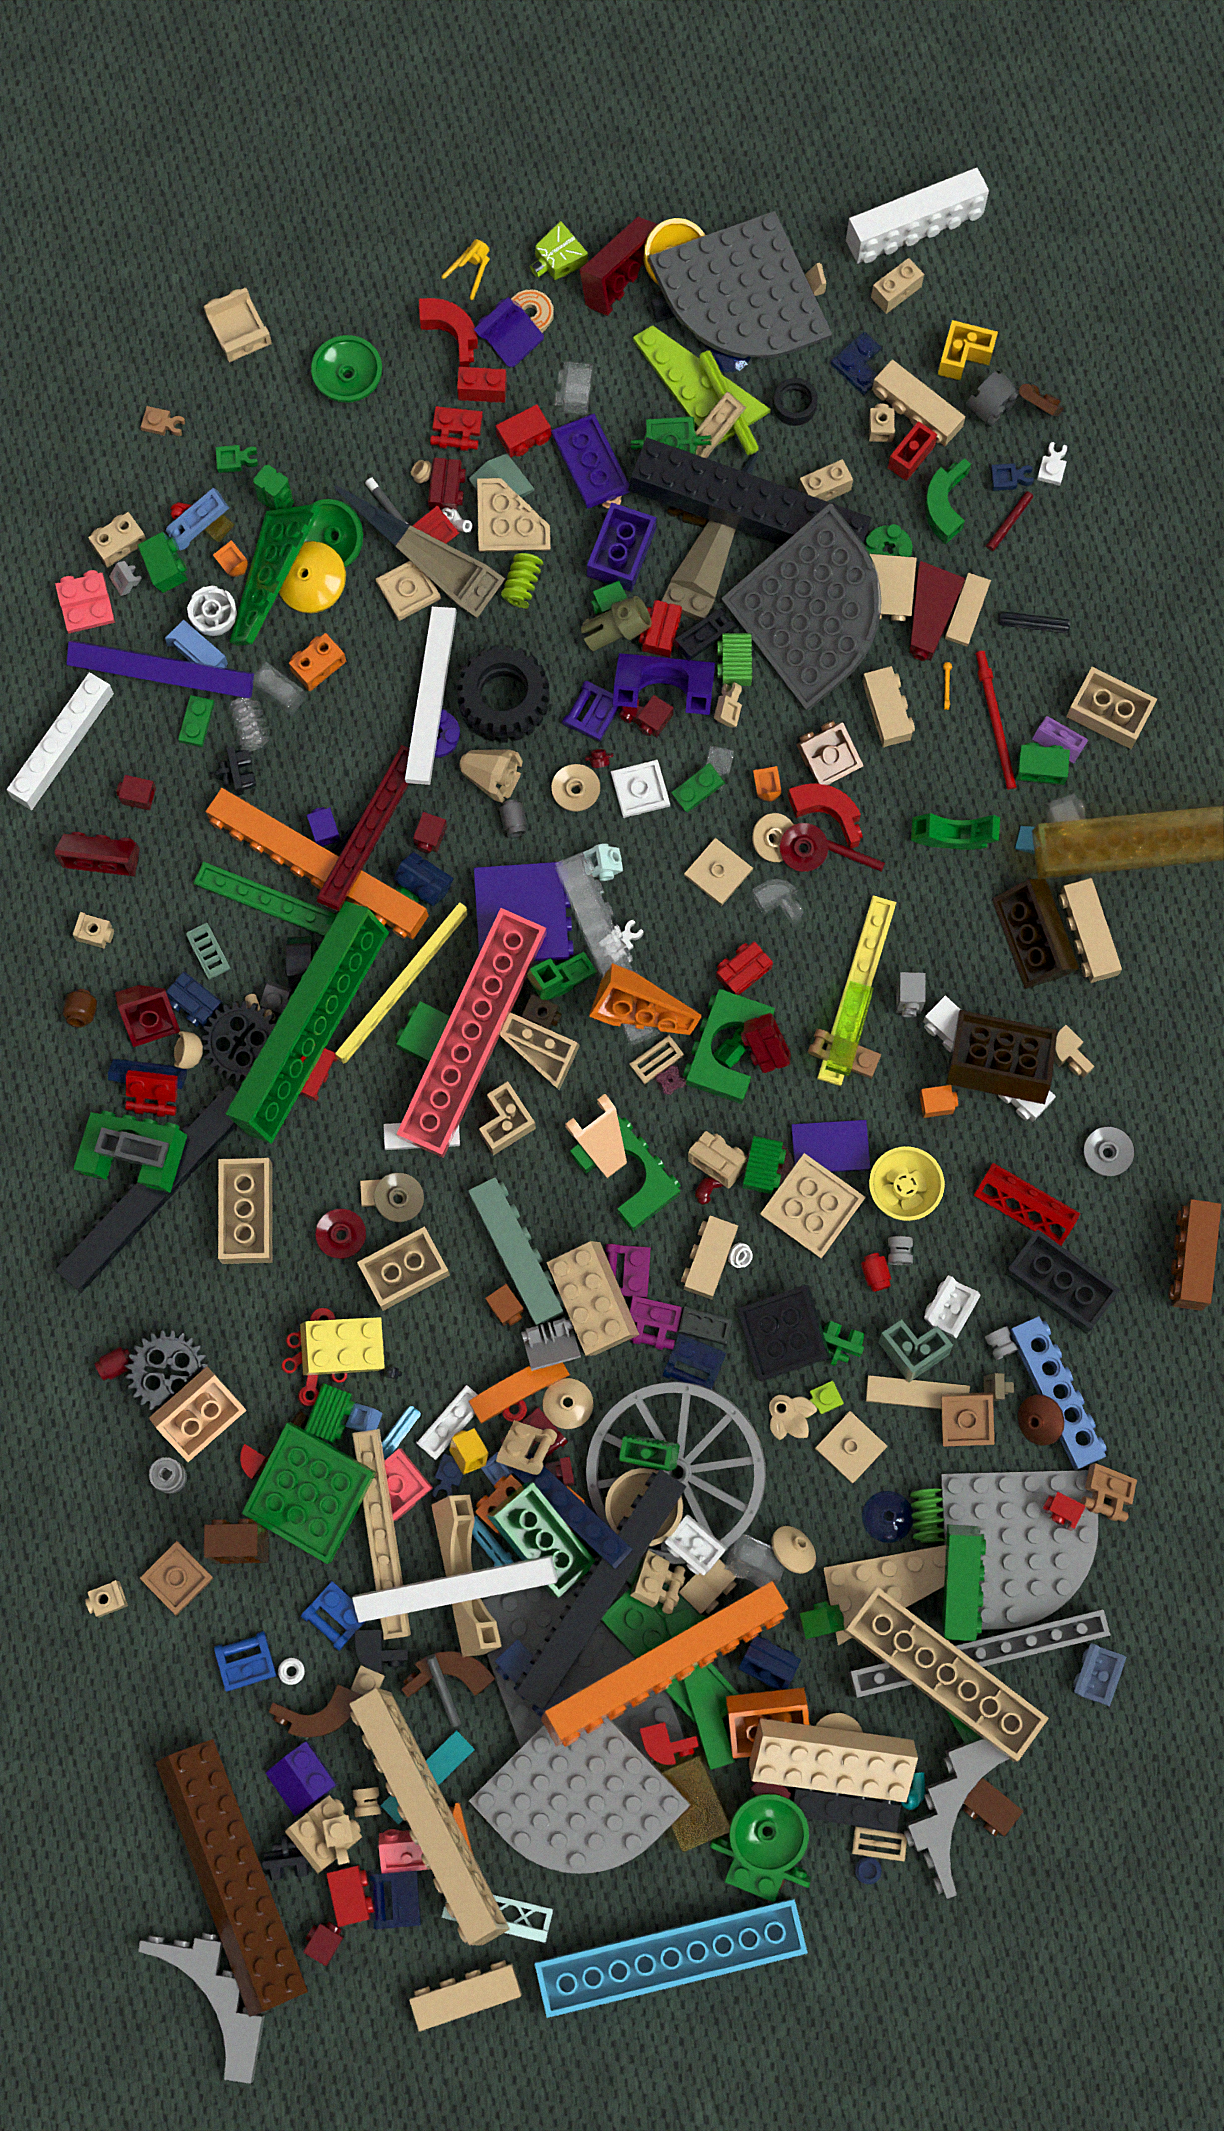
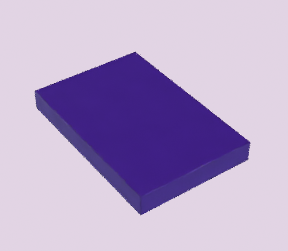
(834, 1145)

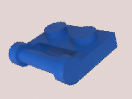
(341, 1608)
(246, 1670)

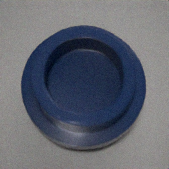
(868, 1870)

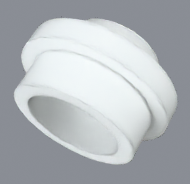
(740, 1255)
(282, 1671)

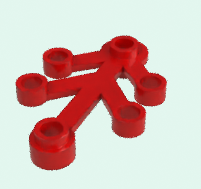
(311, 1381)

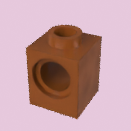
(505, 1306)

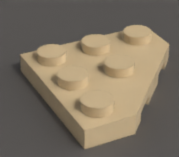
(507, 520)

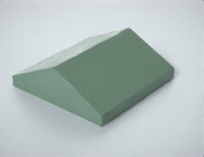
(507, 470)

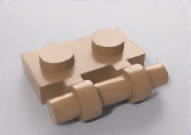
(1108, 1484)

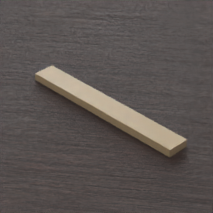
(381, 1527)

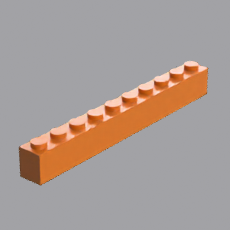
(312, 861)

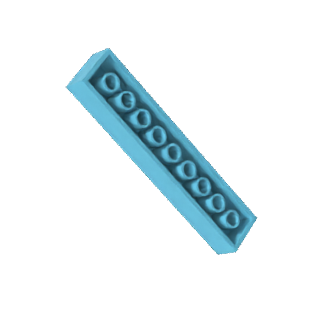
(670, 1957)

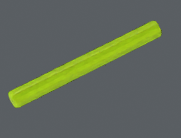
(721, 387)

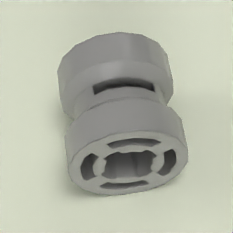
(900, 1250)
(1001, 1343)

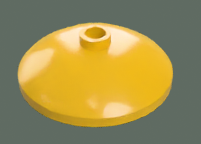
(668, 235)
(324, 579)

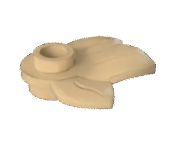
(793, 1419)

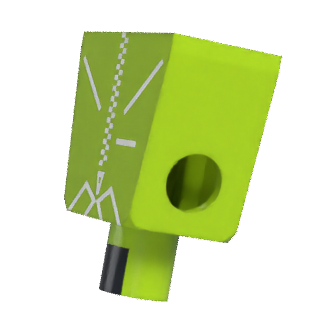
(558, 253)

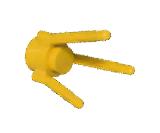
(474, 254)

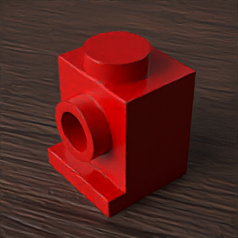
(1064, 1510)

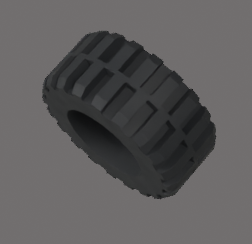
(497, 664)

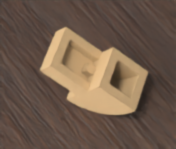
(1067, 1050)

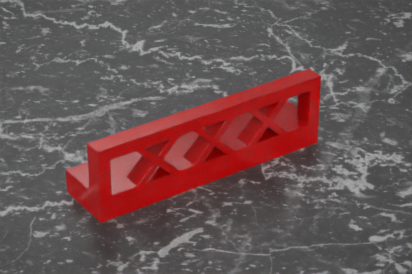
(1030, 1196)

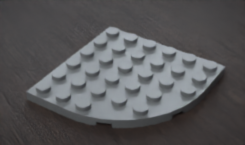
(1028, 1557)
(580, 1802)

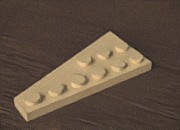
(901, 1576)

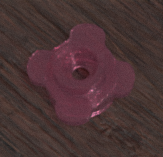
(669, 1087)

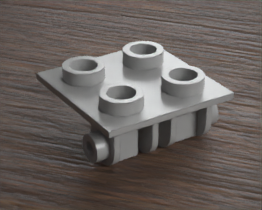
(550, 1345)

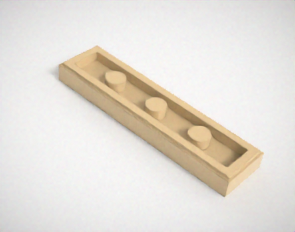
(912, 1393)

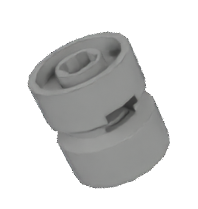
(167, 1475)

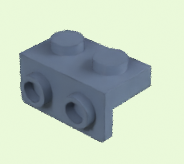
(1099, 1674)

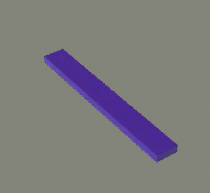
(160, 669)

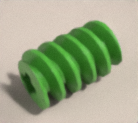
(927, 1516)

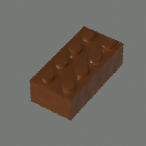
(236, 1542)

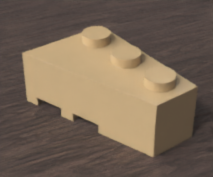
(541, 1047)

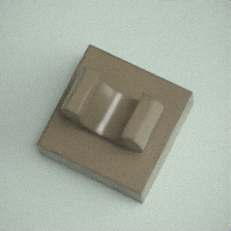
(996, 1384)

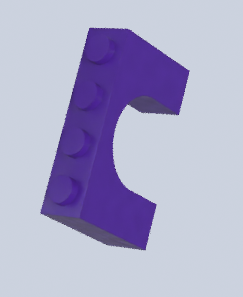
(638, 671)

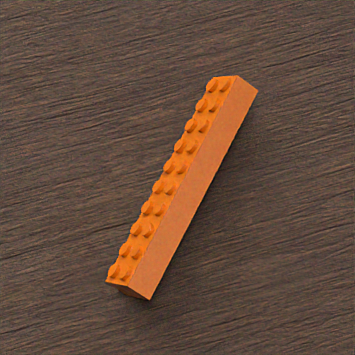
(664, 1663)

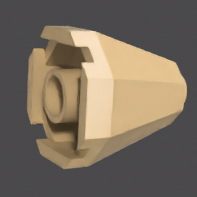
(490, 768)

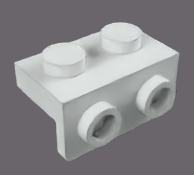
(951, 1306)
(695, 1546)

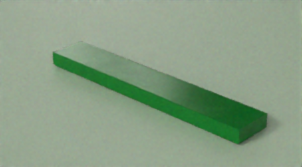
(264, 899)
(702, 1702)

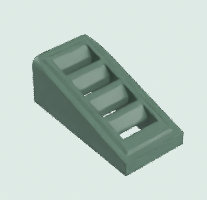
(198, 932)

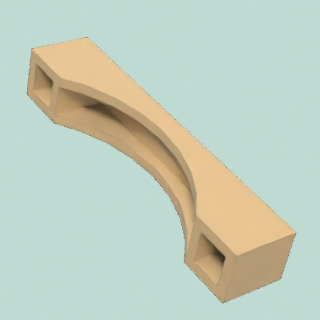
(454, 1527)

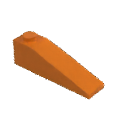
(636, 1001)

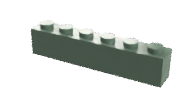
(516, 1251)

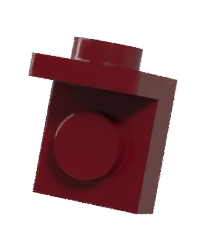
(562, 1470)

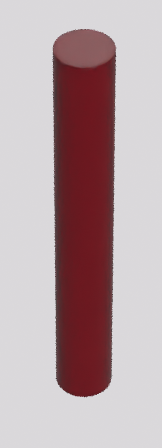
(1010, 520)
(855, 856)

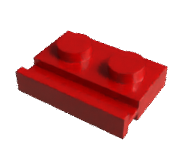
(437, 525)

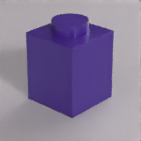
(323, 826)

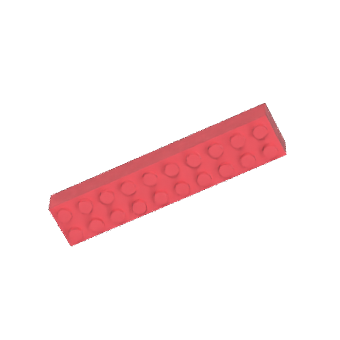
(471, 1033)

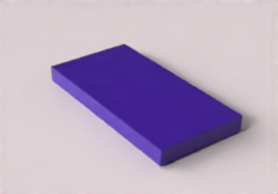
(590, 461)

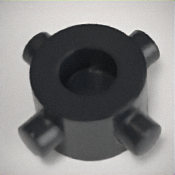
(391, 1372)

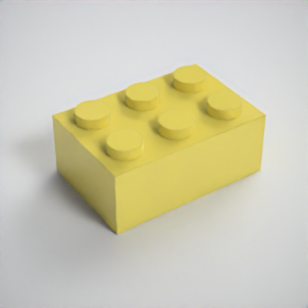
(342, 1346)

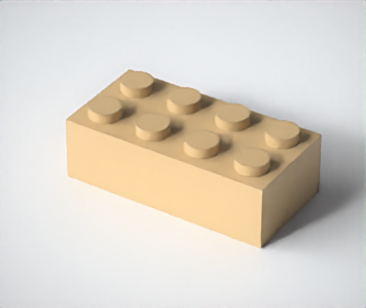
(245, 1211)
(592, 1298)

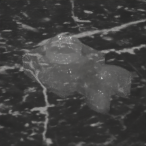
(721, 760)

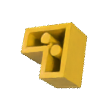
(964, 344)

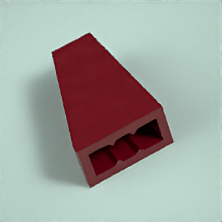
(933, 604)

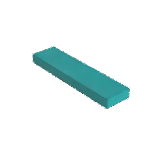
(441, 1765)

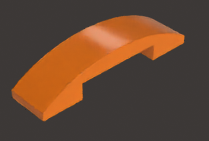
(514, 1389)

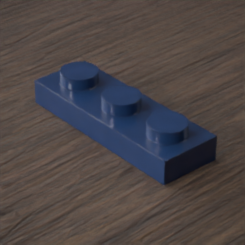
(119, 1069)

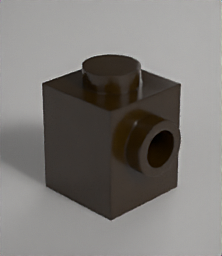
(542, 1012)

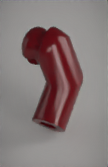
(705, 1188)

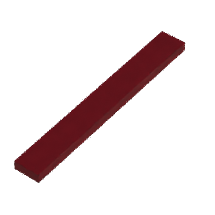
(366, 833)

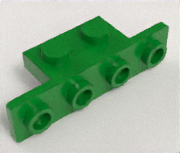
(758, 1884)

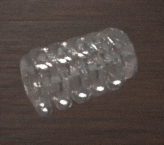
(248, 725)

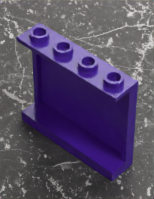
(531, 893)

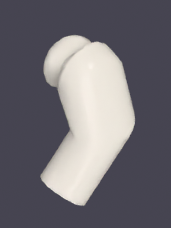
(456, 520)

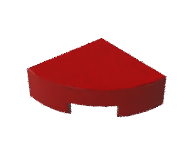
(251, 1461)

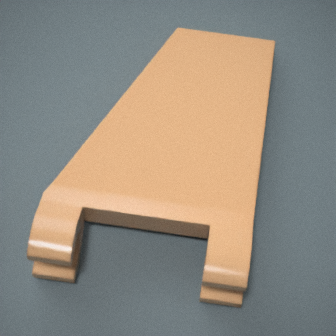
(602, 1138)

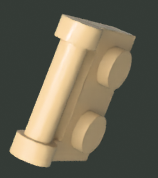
(518, 1444)

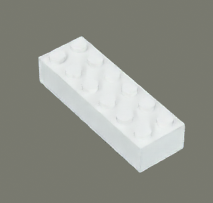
(917, 216)

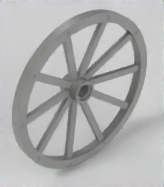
(733, 1413)

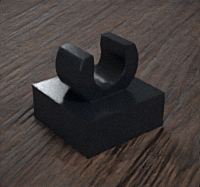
(661, 308)

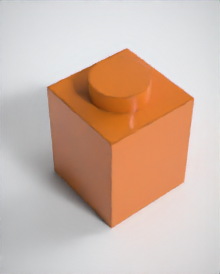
(938, 1101)

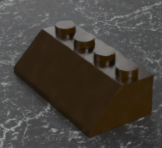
(1035, 933)

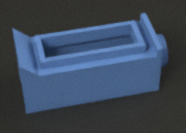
(195, 646)

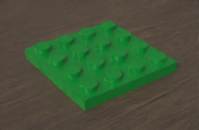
(309, 1492)

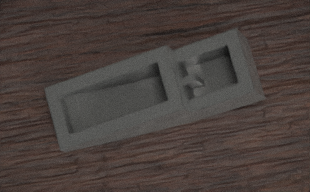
(131, 1148)

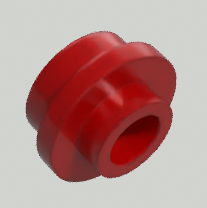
(517, 1417)

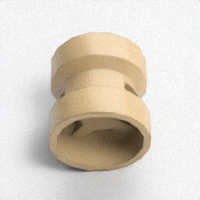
(366, 1808)

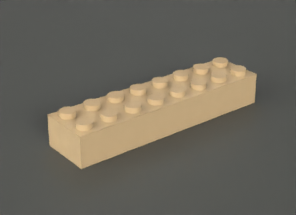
(946, 1674)

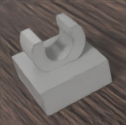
(123, 577)

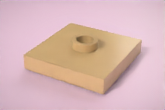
(407, 590)
(718, 871)
(851, 1447)

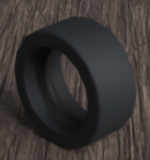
(788, 417)

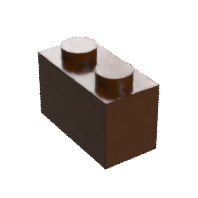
(991, 1807)

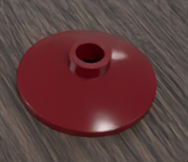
(811, 837)
(337, 1221)

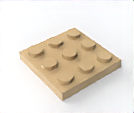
(812, 1205)

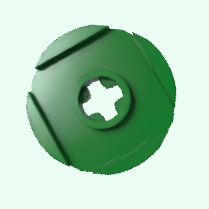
(889, 535)

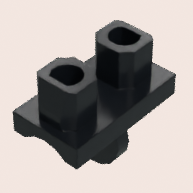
(241, 781)
(285, 1855)

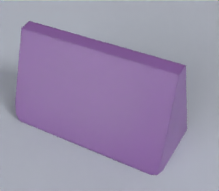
(1054, 733)

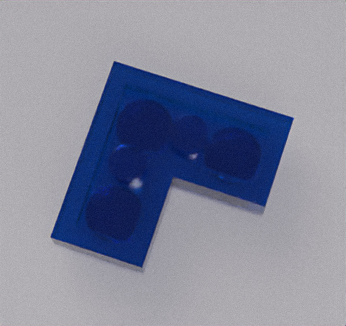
(853, 360)

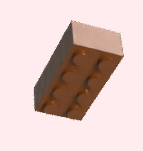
(1195, 1255)

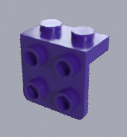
(510, 331)

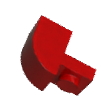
(658, 1745)

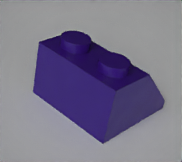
(301, 1778)

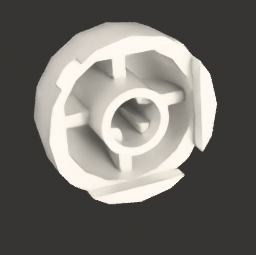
(212, 611)

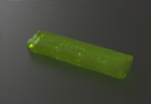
(849, 1028)

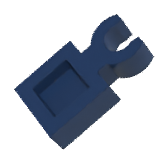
(1006, 476)
(449, 1474)

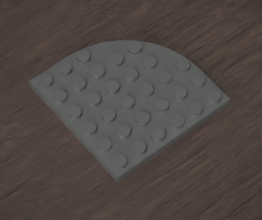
(742, 290)
(812, 606)

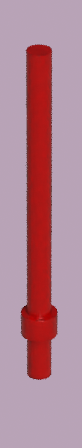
(985, 676)

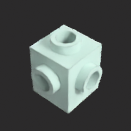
(605, 861)

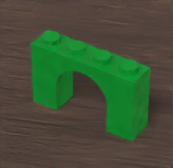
(705, 1072)
(98, 1166)
(658, 1187)

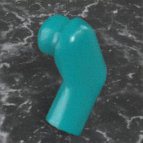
(916, 1793)

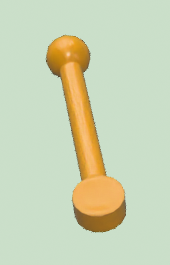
(947, 666)

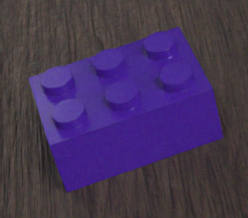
(621, 546)

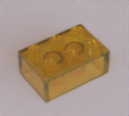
(706, 1815)

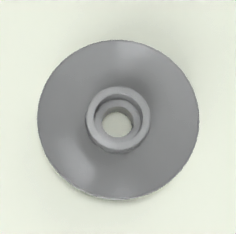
(1111, 1139)

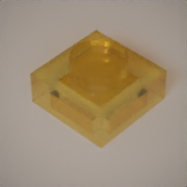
(220, 527)

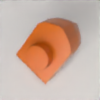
(231, 560)
(767, 783)

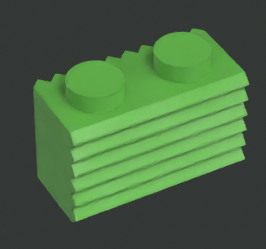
(736, 659)

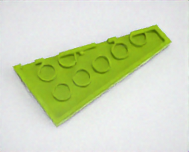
(688, 380)

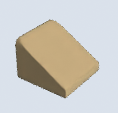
(816, 279)

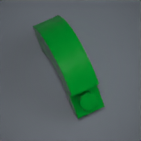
(939, 513)
(955, 834)
(554, 981)

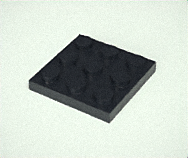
(783, 1333)

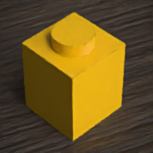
(468, 1451)

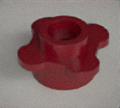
(599, 758)

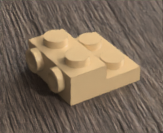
(310, 1836)

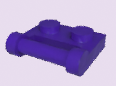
(598, 716)

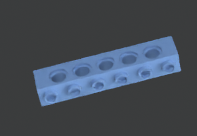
(1039, 1330)

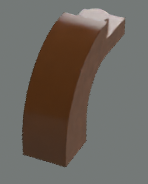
(466, 1668)
(322, 1723)

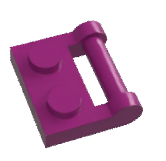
(635, 1268)

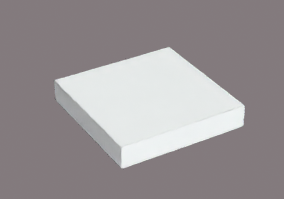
(640, 788)

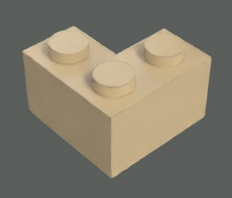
(512, 1119)

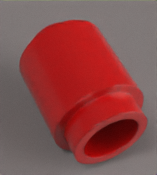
(876, 1272)

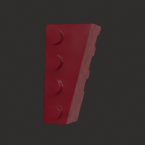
(615, 266)

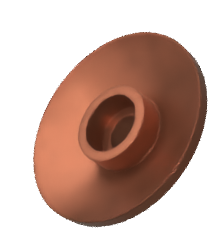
(1049, 1417)

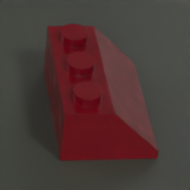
(98, 854)

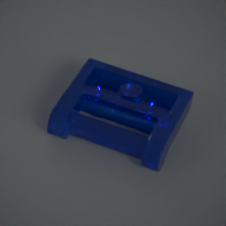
(697, 1356)
(404, 1899)

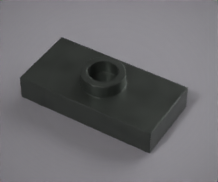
(704, 1325)

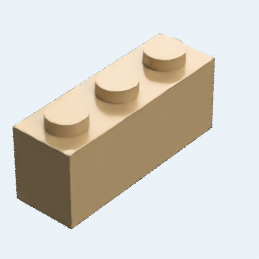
(888, 706)
(709, 1257)

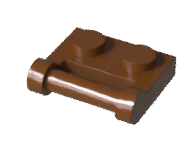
(1046, 402)

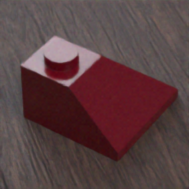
(146, 1013)

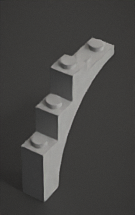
(934, 1831)
(202, 1964)

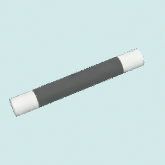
(383, 499)

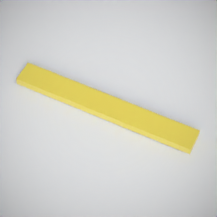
(864, 962)
(401, 983)

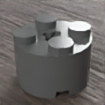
(994, 397)

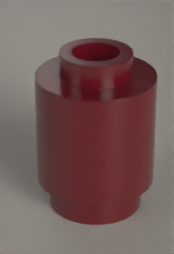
(113, 1363)

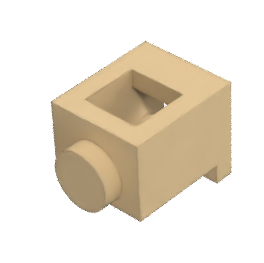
(881, 430)
(100, 937)
(115, 1595)

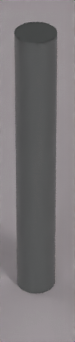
(443, 1690)

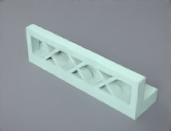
(520, 1929)

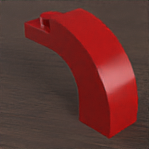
(451, 318)
(828, 800)

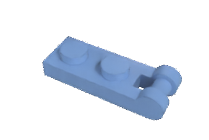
(197, 518)

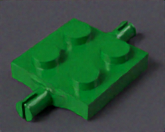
(674, 432)

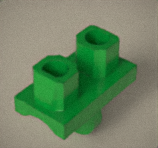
(851, 1346)

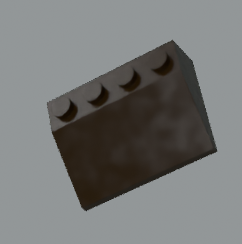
(1002, 1057)

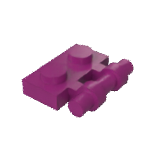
(655, 1315)

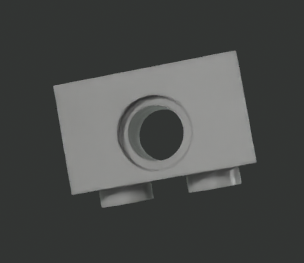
(910, 994)

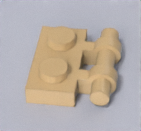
(650, 1580)

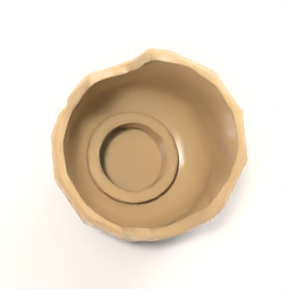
(191, 1048)

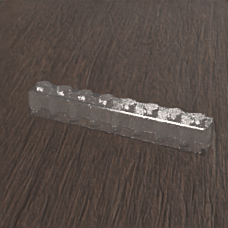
(597, 927)

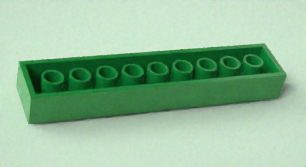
(306, 1021)

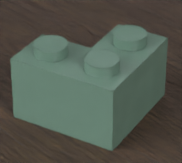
(912, 1354)

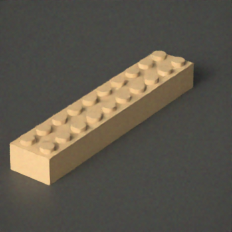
(428, 1817)

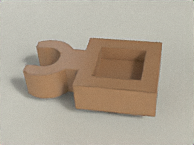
(159, 421)

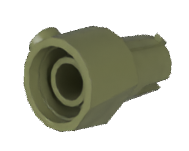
(625, 619)

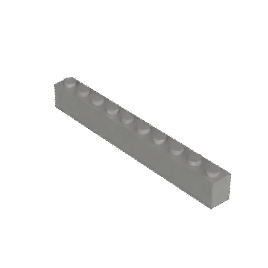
(996, 1649)

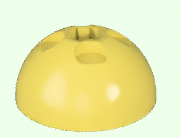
(910, 1170)

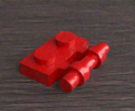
(457, 422)
(151, 1086)

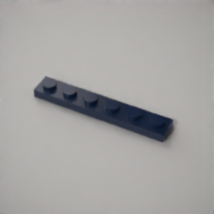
(578, 1515)

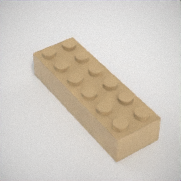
(833, 1760)

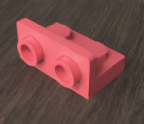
(399, 1852)

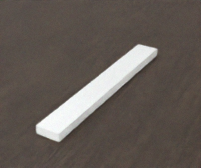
(430, 696)
(455, 1588)

